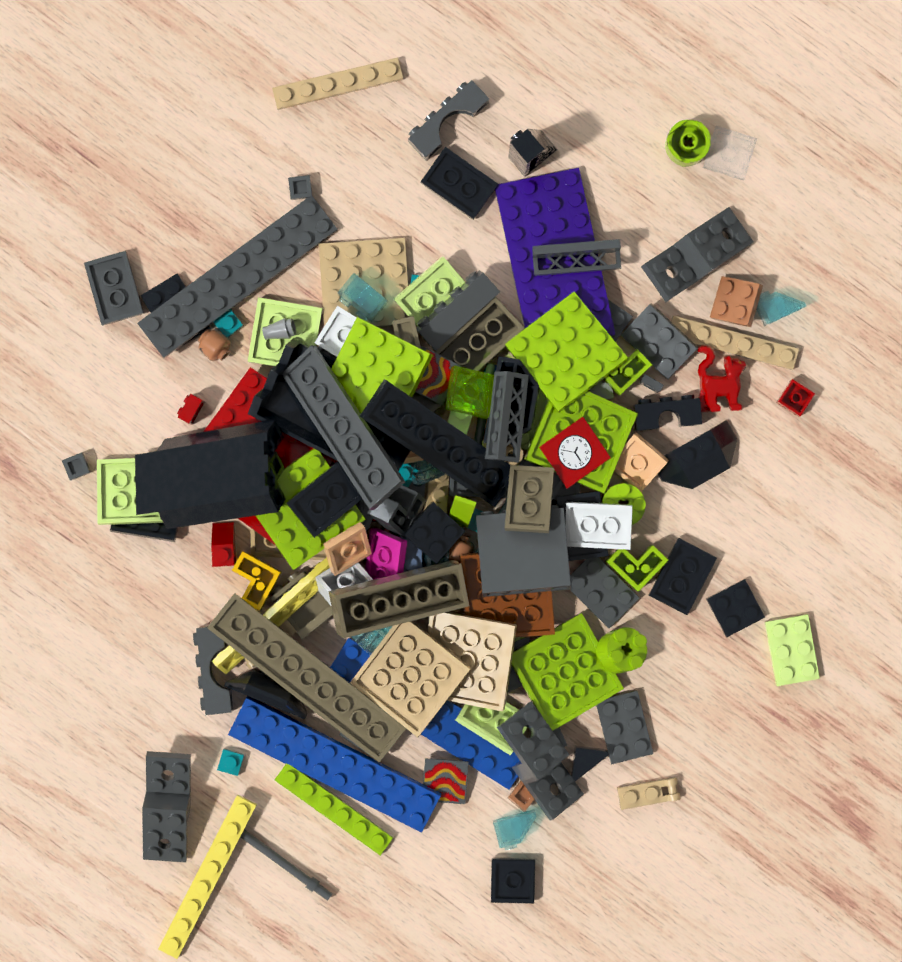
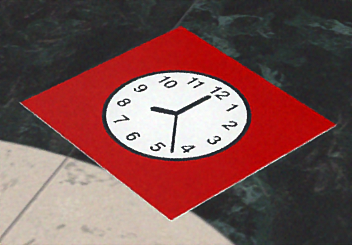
(574, 452)

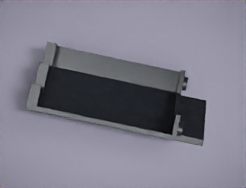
(280, 403)
(212, 475)

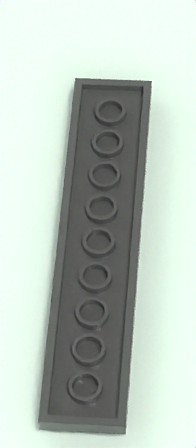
(237, 276)

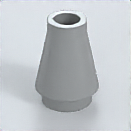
(281, 329)

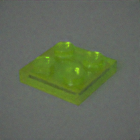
(469, 392)

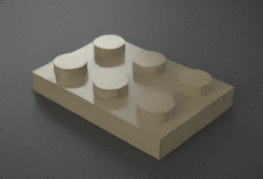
(529, 499)

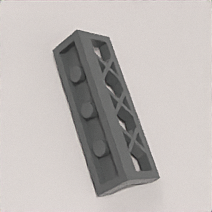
(575, 249)
(502, 415)

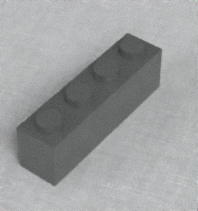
(457, 309)

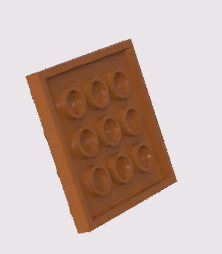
(528, 611)

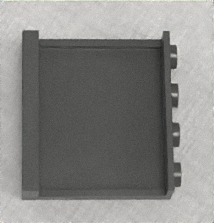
(522, 560)

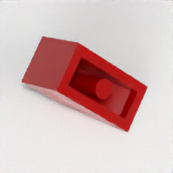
(223, 544)

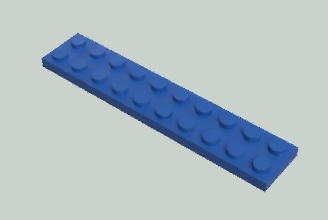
(443, 728)
(334, 764)

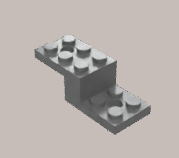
(697, 254)
(540, 760)
(166, 806)

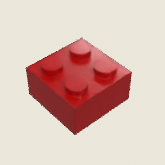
(795, 398)
(190, 409)

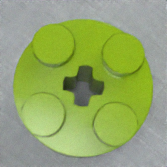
(687, 155)
(630, 494)
(622, 650)

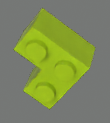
(628, 372)
(637, 571)

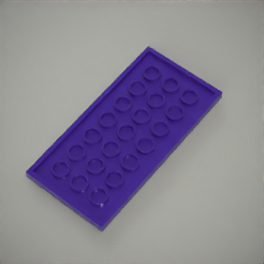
(550, 212)

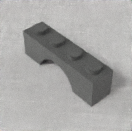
(468, 101)
(215, 697)

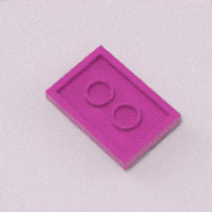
(387, 554)

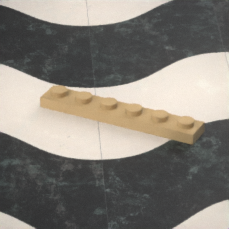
(337, 83)
(737, 343)

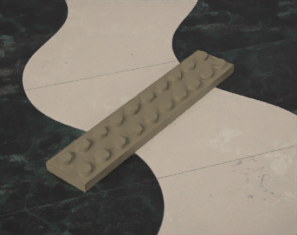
(306, 677)

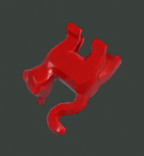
(717, 386)

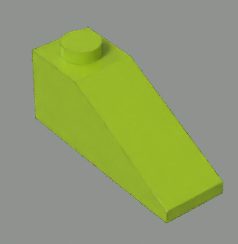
(462, 510)

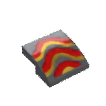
(436, 378)
(447, 778)

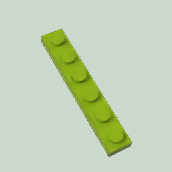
(334, 809)

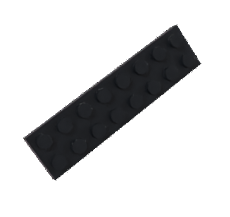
(437, 442)

